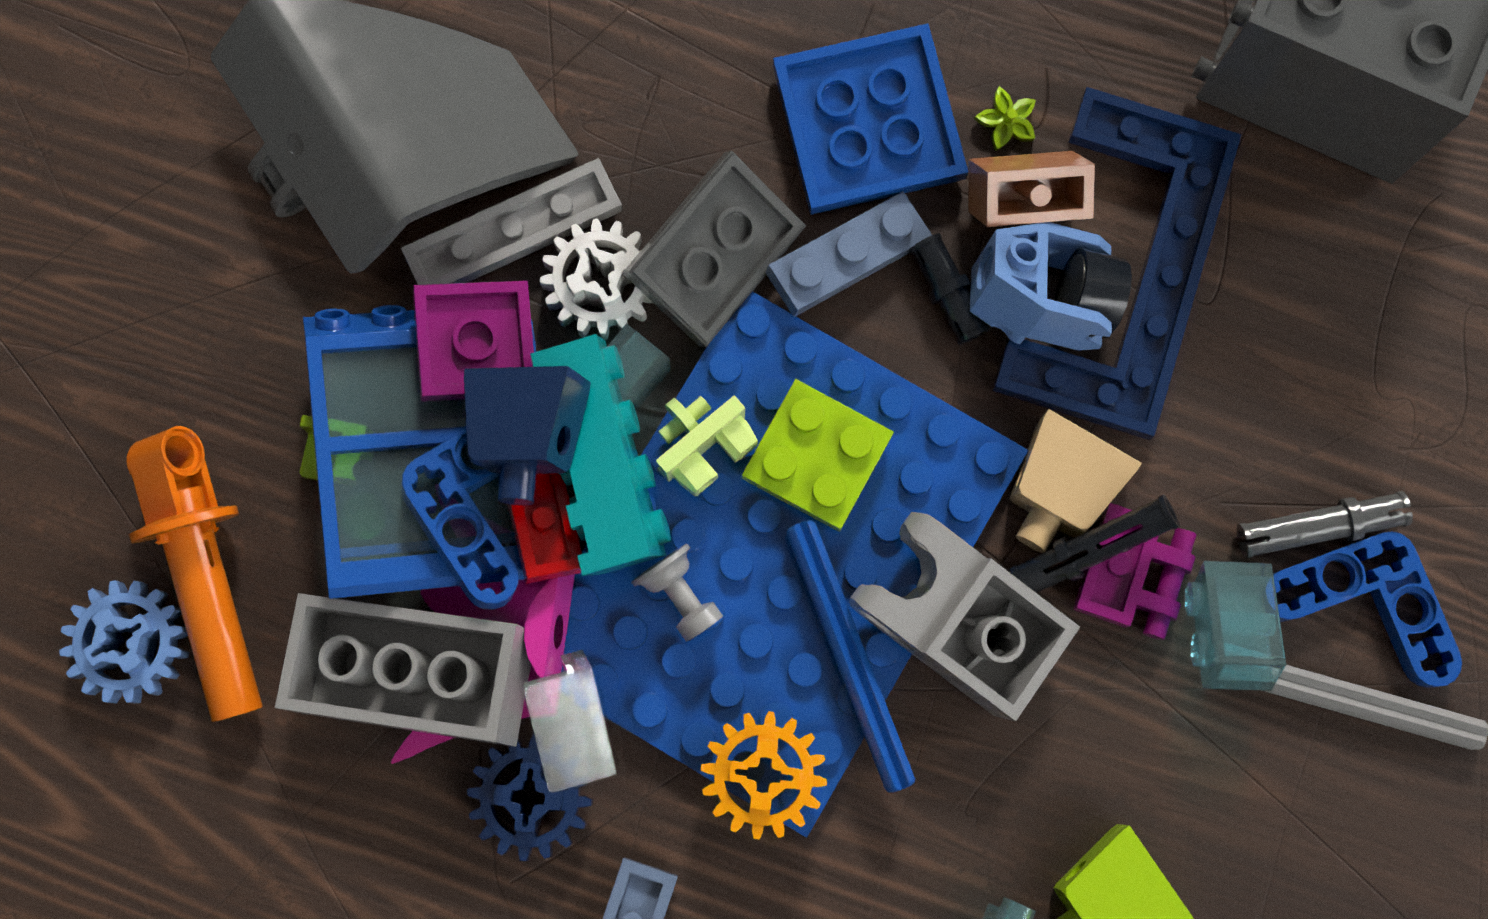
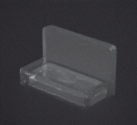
(569, 725)

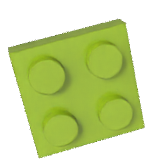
(817, 455)

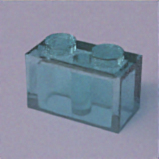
(1236, 626)

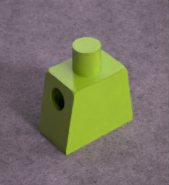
(1118, 883)

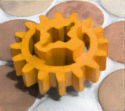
(760, 802)

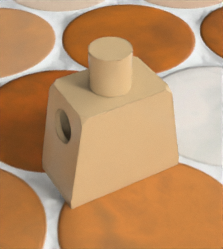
(1066, 480)

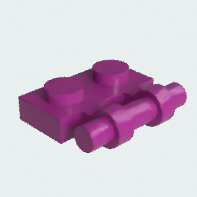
(1115, 586)

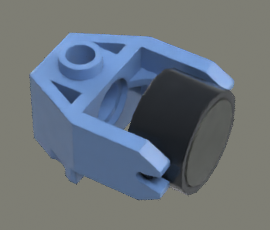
(1012, 285)

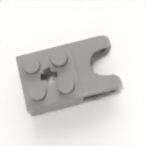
(954, 609)

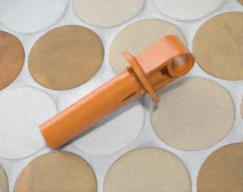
(182, 517)

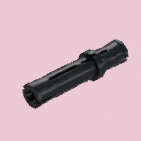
(1154, 517)

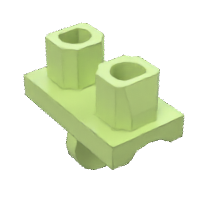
(685, 459)

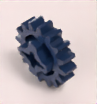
(505, 795)

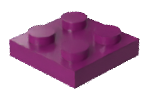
(469, 328)

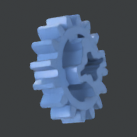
(110, 624)

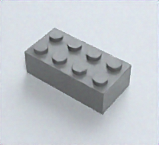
(405, 669)

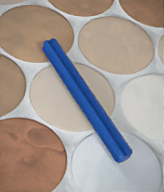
(850, 657)

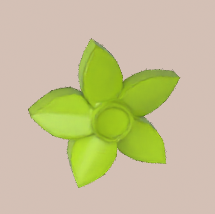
(1008, 119)

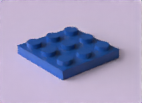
(869, 118)

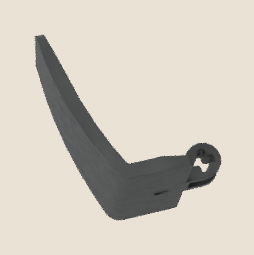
(379, 117)

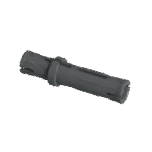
(1347, 520)

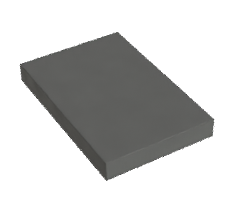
(714, 249)

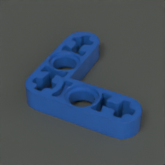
(457, 483)
(1386, 589)

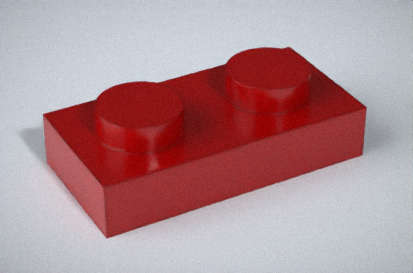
(544, 533)

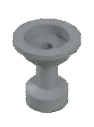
(668, 576)

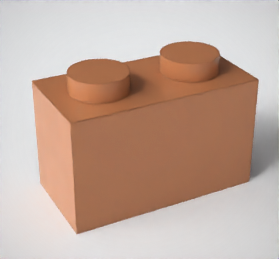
(1031, 188)

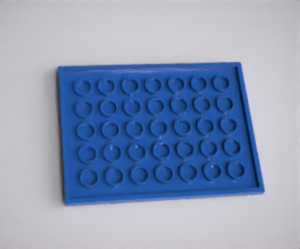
(770, 641)

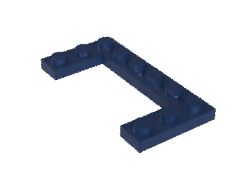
(1199, 168)

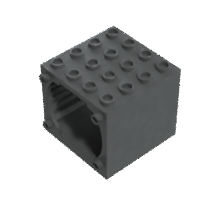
(1352, 75)

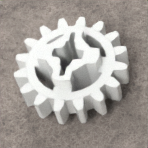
(581, 288)

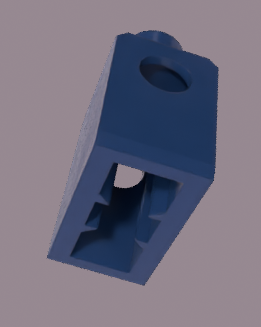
(523, 423)

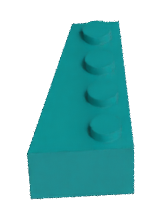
(607, 475)

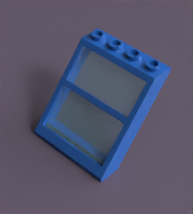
(365, 435)

